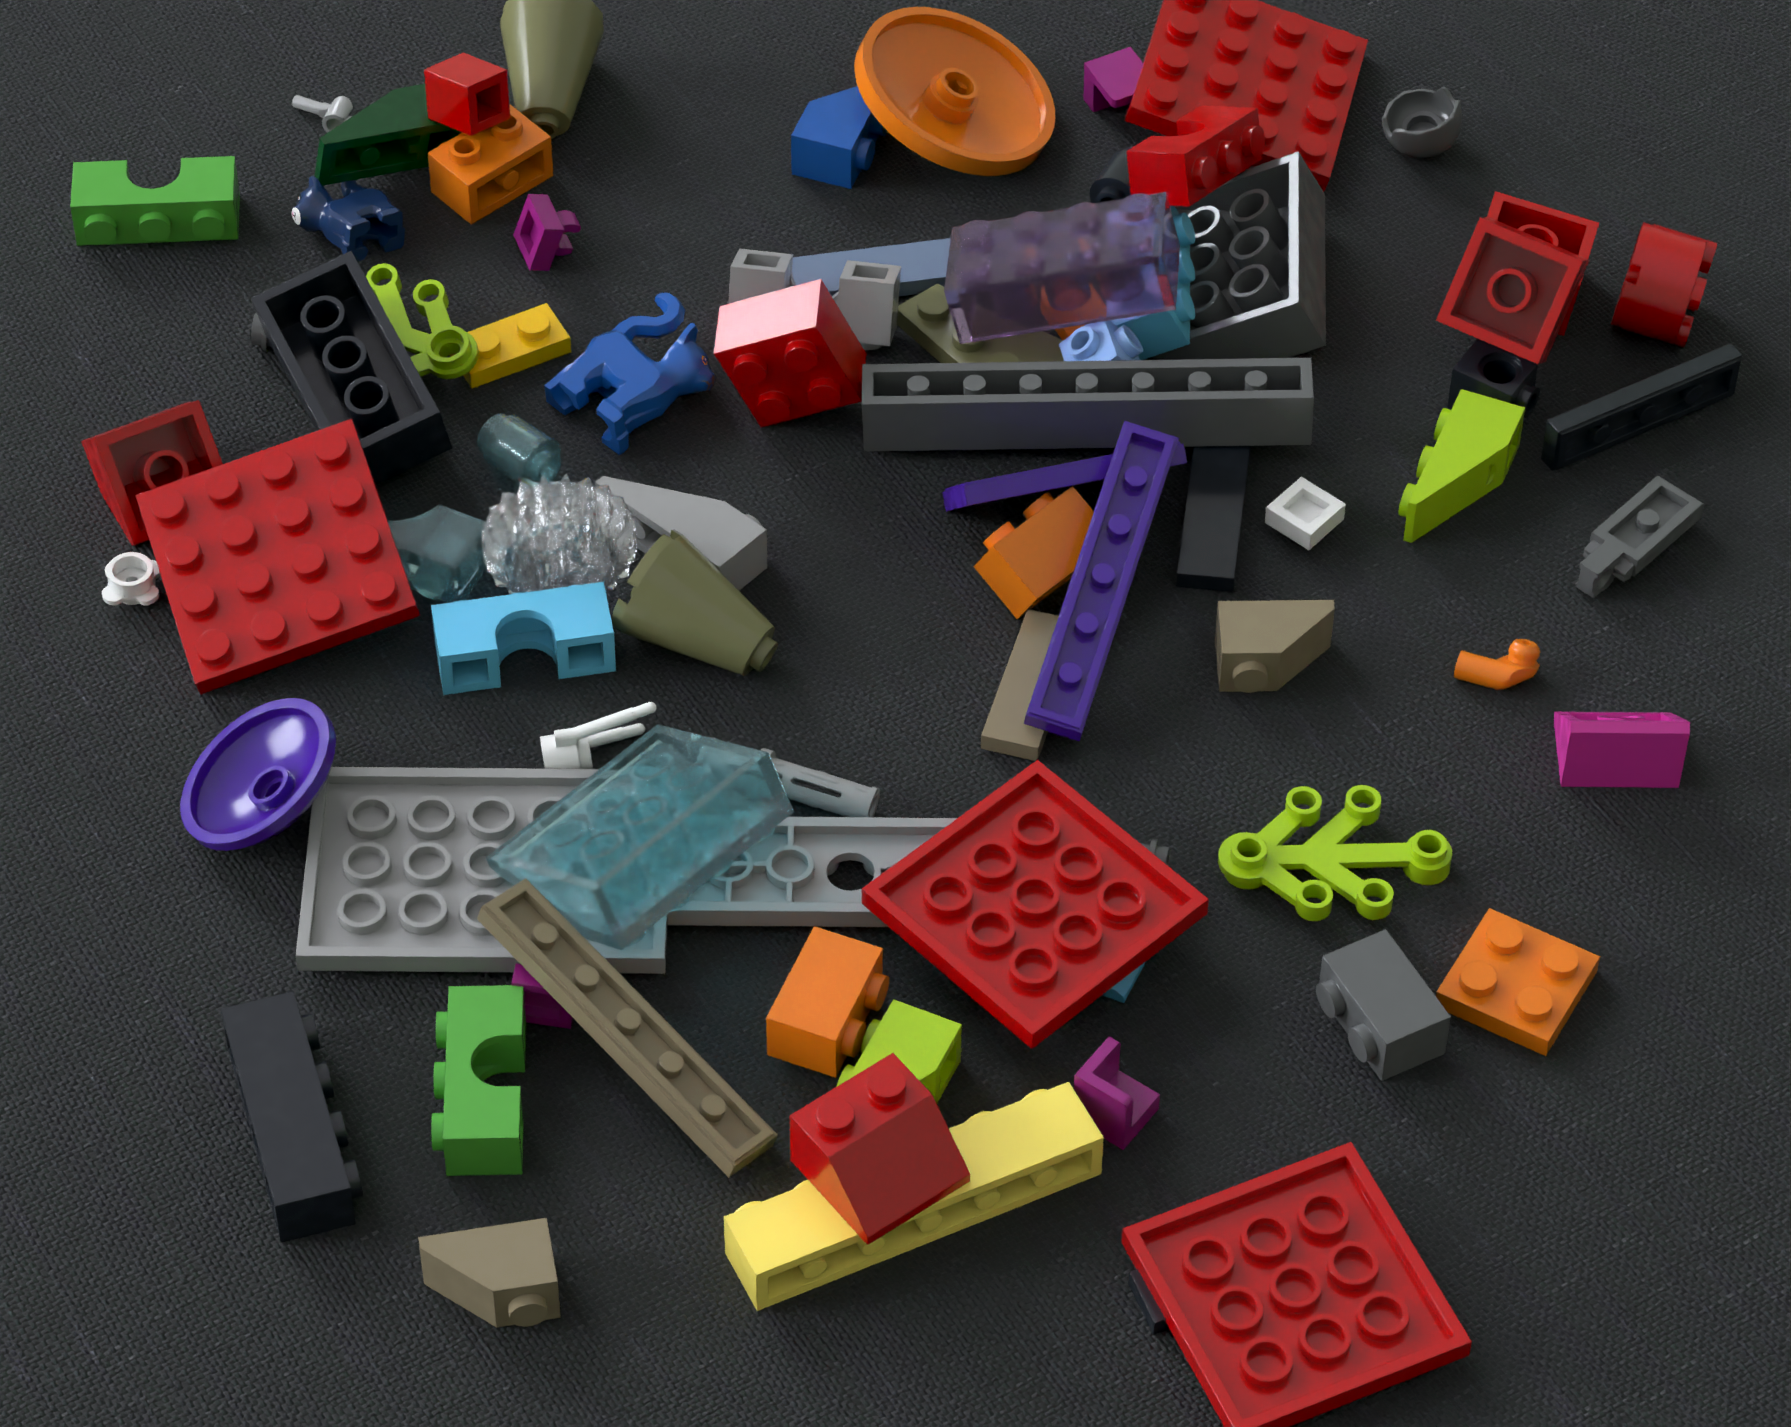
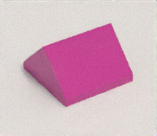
(1620, 749)

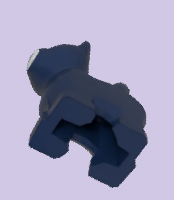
(350, 220)

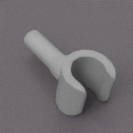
(332, 114)

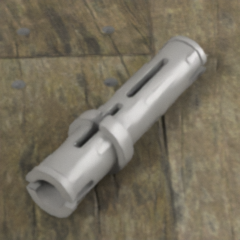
(855, 798)

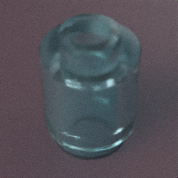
(519, 449)

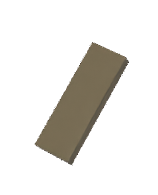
(1005, 724)

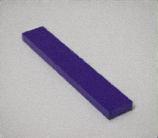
(1101, 581)

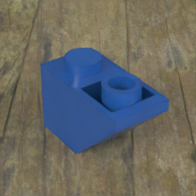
(835, 139)

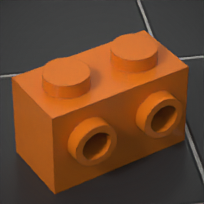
(491, 167)
(1037, 555)
(826, 1001)

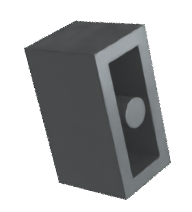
(1382, 1005)

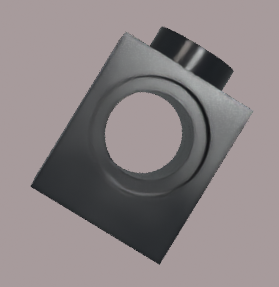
(1495, 375)

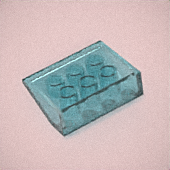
(646, 832)

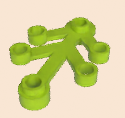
(431, 348)
(1262, 859)

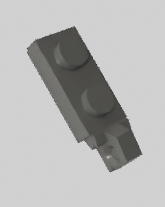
(1636, 535)

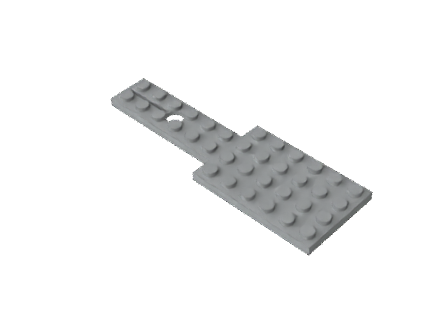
(405, 870)

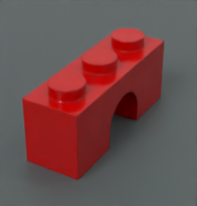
(1208, 152)

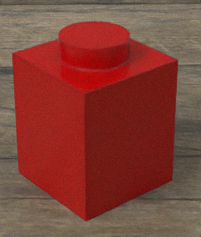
(467, 94)

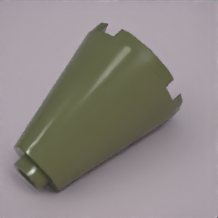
(550, 57)
(693, 609)

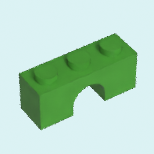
(194, 207)
(480, 1121)

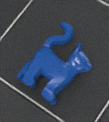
(630, 381)

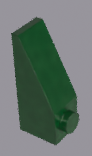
(381, 139)

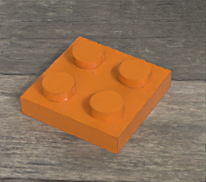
(1517, 981)

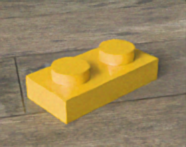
(517, 344)

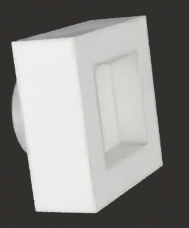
(1305, 513)

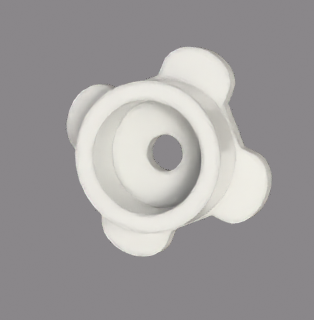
(131, 580)

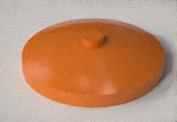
(954, 91)

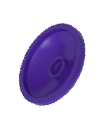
(258, 775)

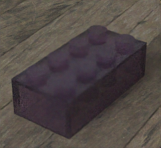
(1062, 267)

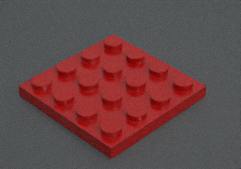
(1254, 58)
(276, 556)
(1034, 903)
(1295, 1292)

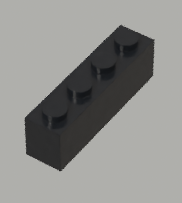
(289, 1116)

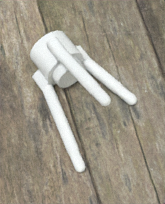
(572, 746)

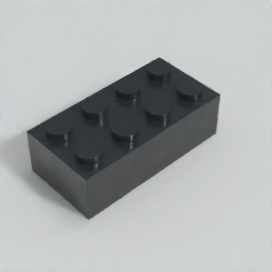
(352, 365)

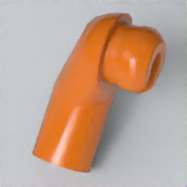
(1503, 672)

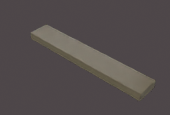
(627, 1027)

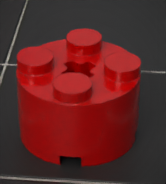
(1663, 284)

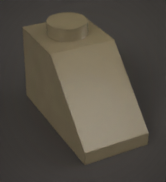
(1269, 641)
(495, 1271)

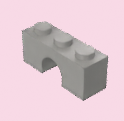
(865, 296)

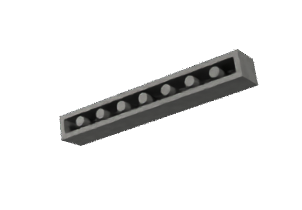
(1085, 403)

